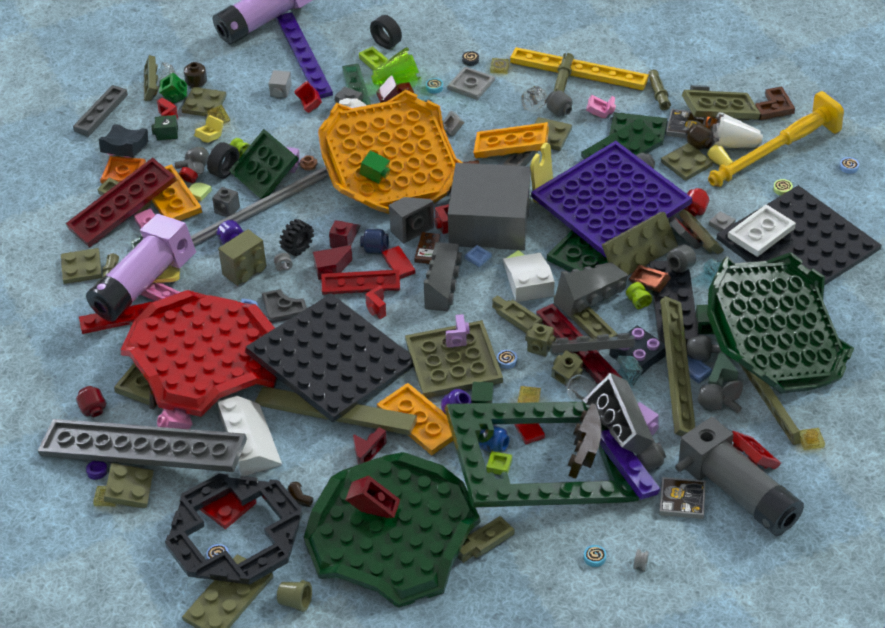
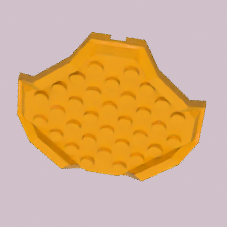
(402, 131)

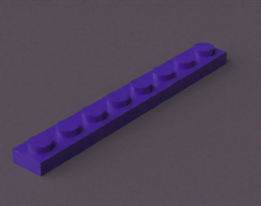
(304, 54)

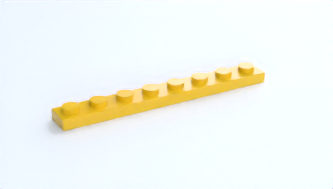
(580, 69)

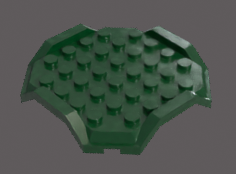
(776, 323)
(398, 555)

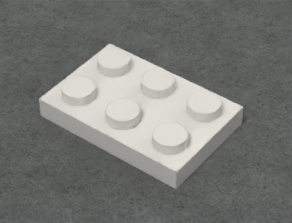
(761, 230)

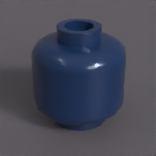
(374, 241)

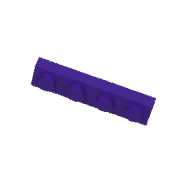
(629, 467)

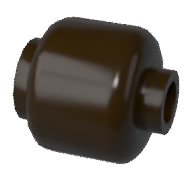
(195, 74)
(699, 136)

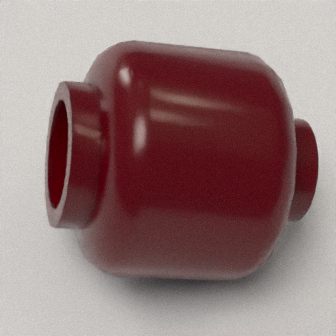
(91, 401)

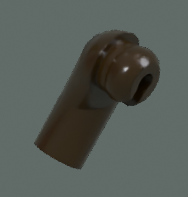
(295, 490)

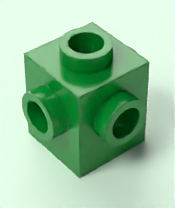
(173, 88)

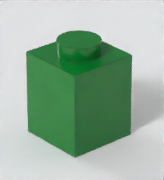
(375, 167)

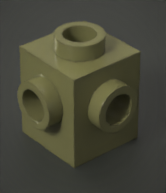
(540, 339)
(566, 366)

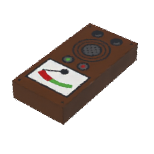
(426, 247)

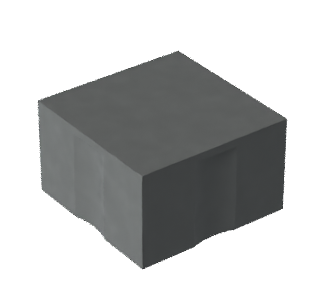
(489, 206)

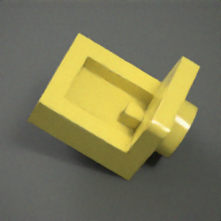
(211, 130)

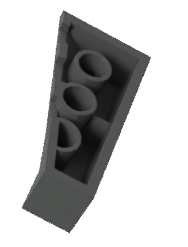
(441, 276)
(588, 287)
(621, 413)

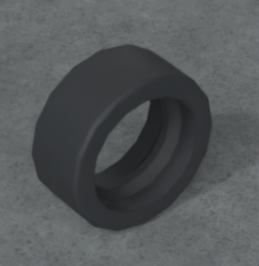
(392, 29)
(216, 158)

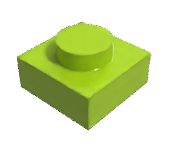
(499, 463)

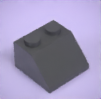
(411, 217)

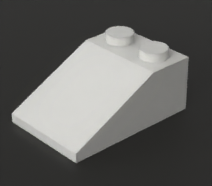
(529, 277)

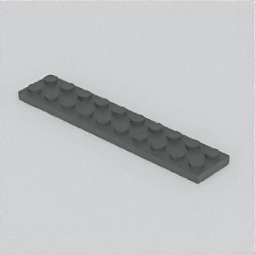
(143, 445)

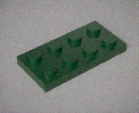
(635, 137)

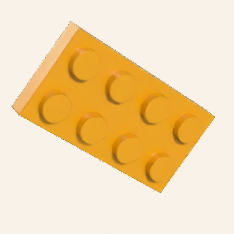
(510, 140)
(177, 200)
(432, 426)

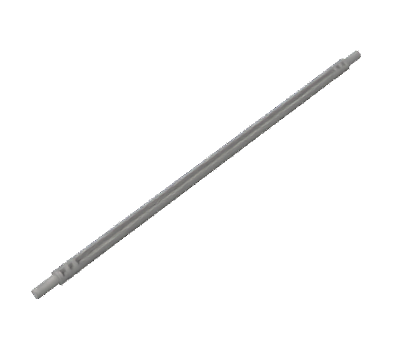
(262, 204)

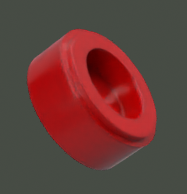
(188, 175)

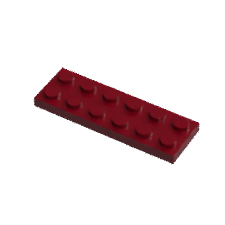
(121, 202)

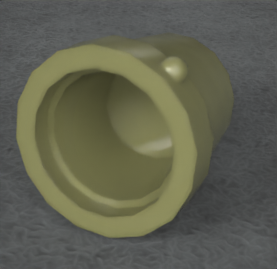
(295, 594)

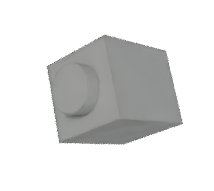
(280, 83)

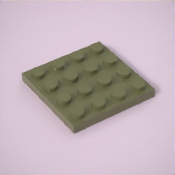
(451, 368)

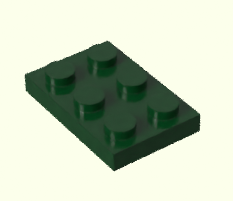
(656, 124)

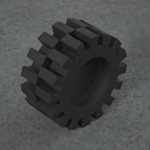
(296, 237)

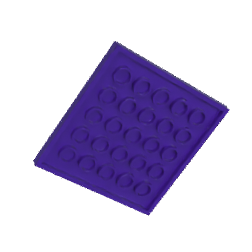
(609, 195)

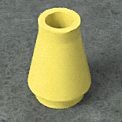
(719, 155)

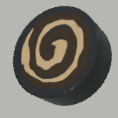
(470, 58)

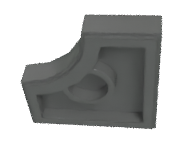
(682, 230)
(281, 307)

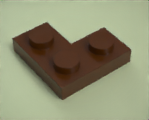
(777, 104)

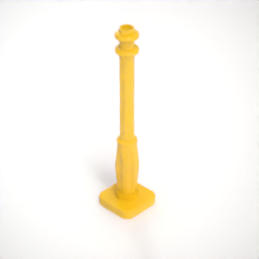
(825, 112)

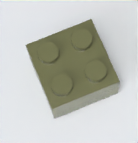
(242, 257)

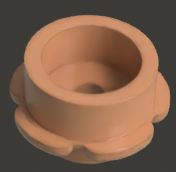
(308, 162)

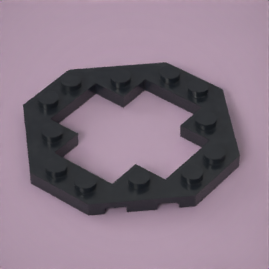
(222, 565)

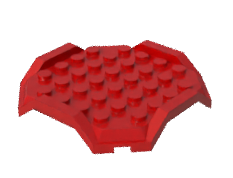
(195, 349)

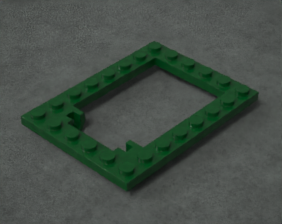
(486, 491)

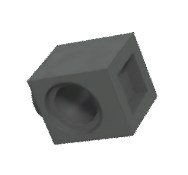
(226, 202)

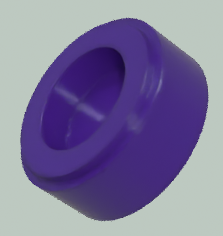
(96, 470)

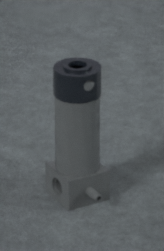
(710, 454)

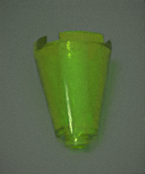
(400, 66)

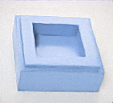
(478, 256)

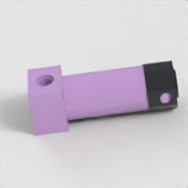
(249, 15)
(163, 245)

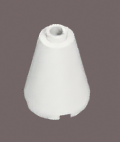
(734, 133)

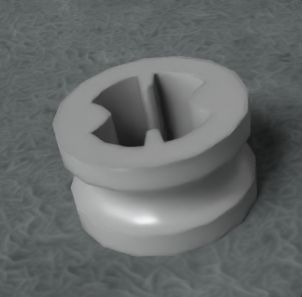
(281, 257)
(641, 559)

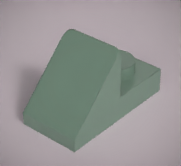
(723, 371)

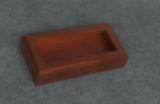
(650, 278)

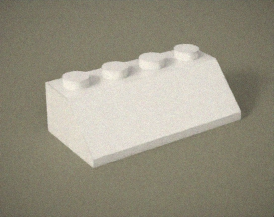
(246, 417)

